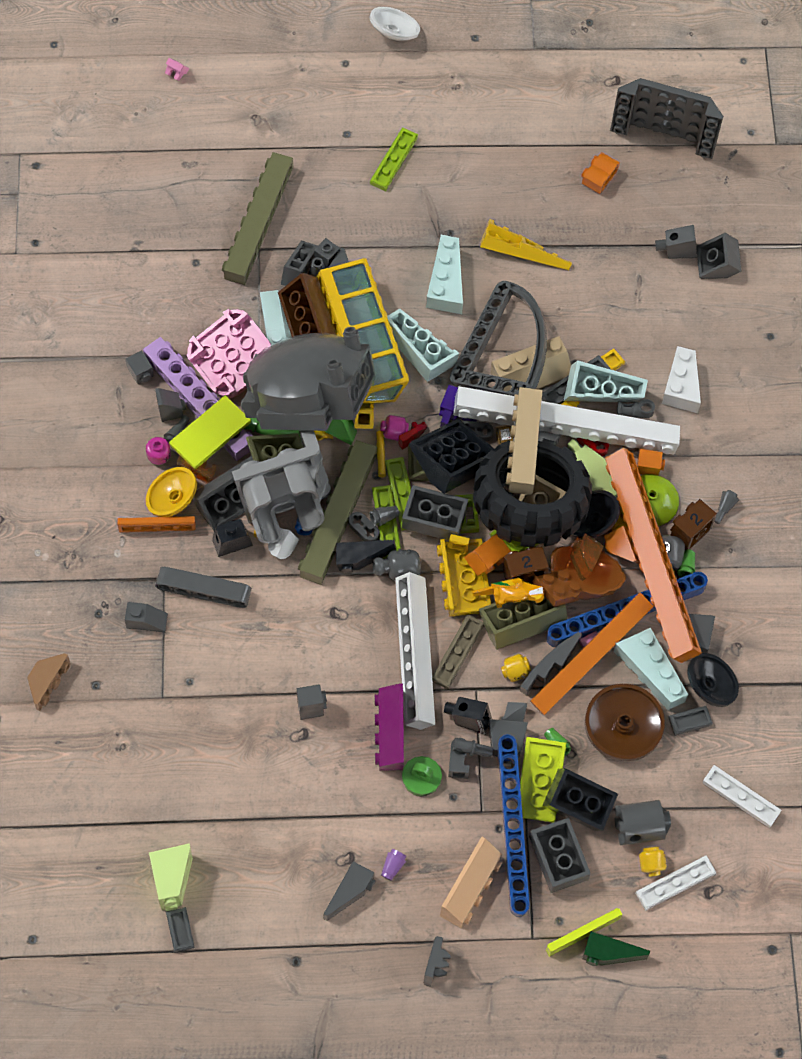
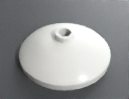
(394, 23)

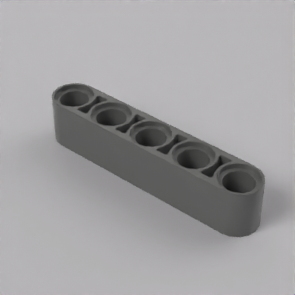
(203, 587)

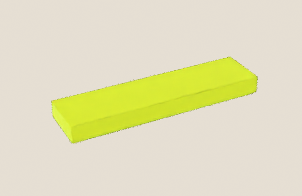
(583, 932)

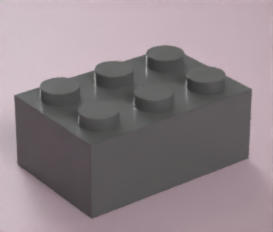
(434, 513)
(559, 855)

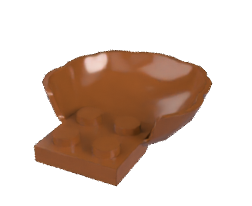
(565, 586)

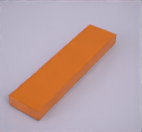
(156, 524)

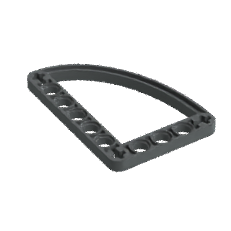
(468, 373)

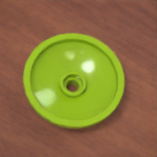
(666, 497)

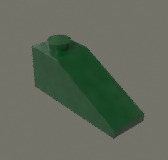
(607, 950)

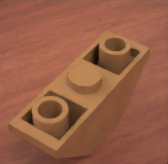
(46, 677)

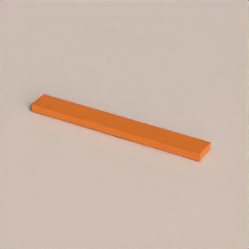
(591, 653)

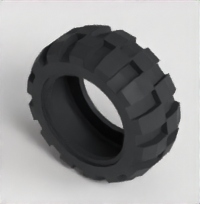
(533, 522)

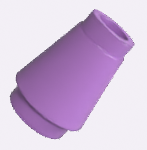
(393, 864)

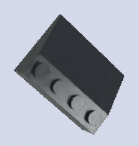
(450, 455)

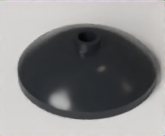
(602, 515)
(713, 680)

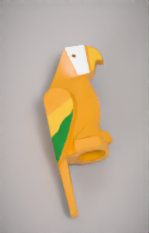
(512, 591)

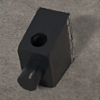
(470, 714)

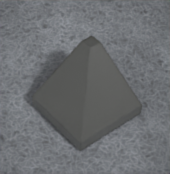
(515, 711)

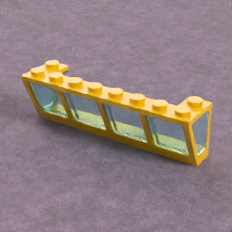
(356, 303)

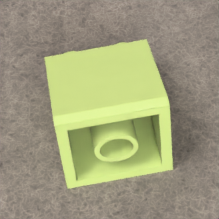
(171, 874)

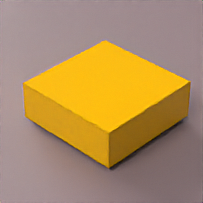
(613, 359)
(459, 543)

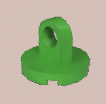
(421, 776)

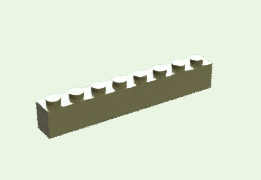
(258, 218)
(339, 508)

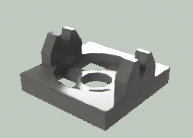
(436, 962)

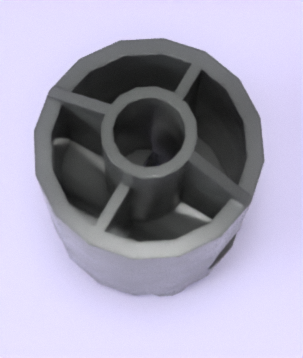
(642, 822)

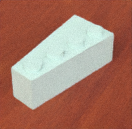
(446, 280)
(651, 665)

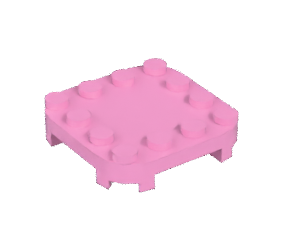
(226, 351)

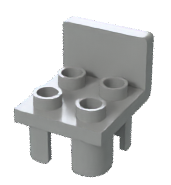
(284, 483)

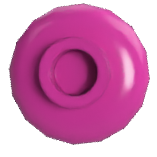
(393, 427)
(158, 450)

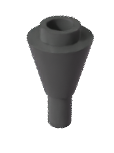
(175, 430)
(727, 502)

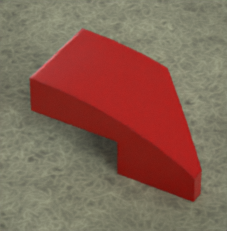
(411, 435)

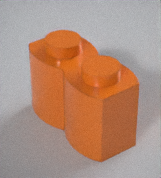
(600, 172)

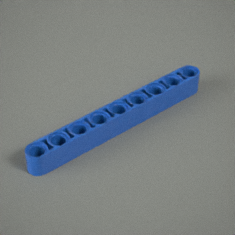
(598, 615)
(509, 834)

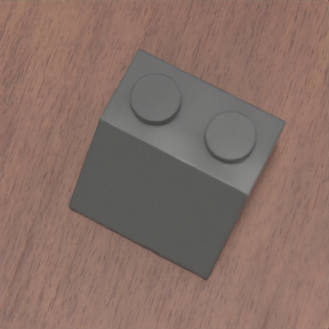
(719, 257)

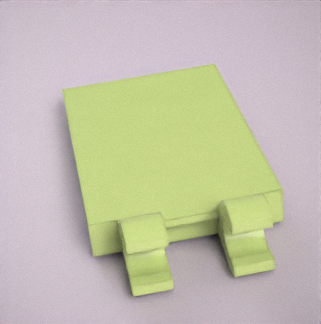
(595, 466)

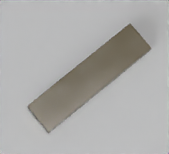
(457, 651)

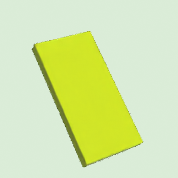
(209, 432)
(539, 768)

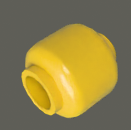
(516, 667)
(652, 861)

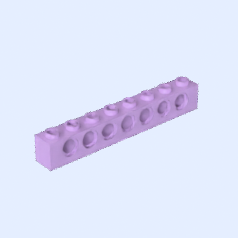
(160, 349)

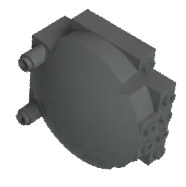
(308, 381)

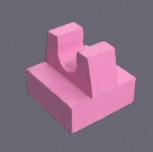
(173, 65)

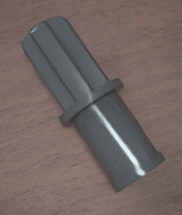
(472, 747)

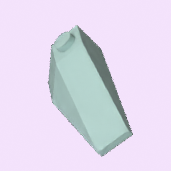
(274, 317)

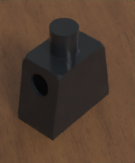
(231, 537)

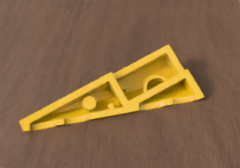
(510, 243)

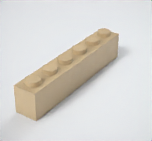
(525, 441)

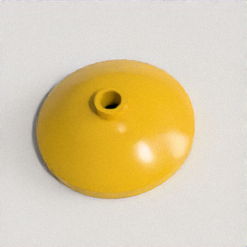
(171, 492)

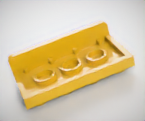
(461, 580)

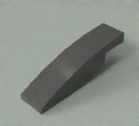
(555, 659)

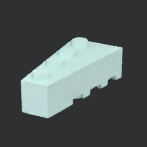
(421, 347)
(600, 384)

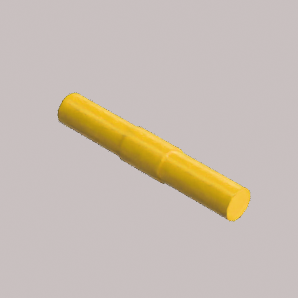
(380, 454)

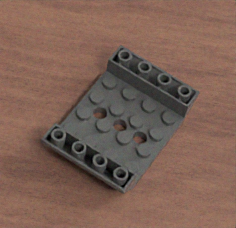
(669, 112)

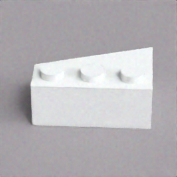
(683, 382)

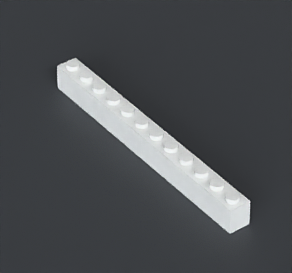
(572, 421)

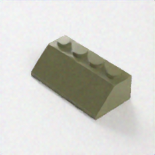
(520, 620)

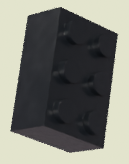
(580, 799)

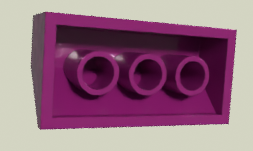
(390, 728)

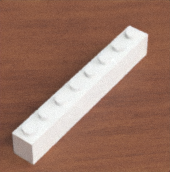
(415, 651)

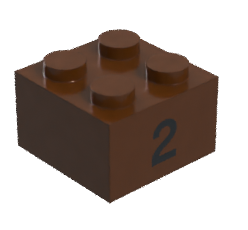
(693, 523)
(525, 564)

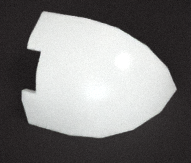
(285, 546)

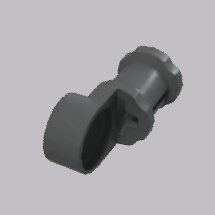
(634, 410)

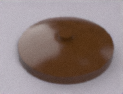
(624, 722)

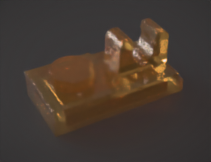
(200, 473)

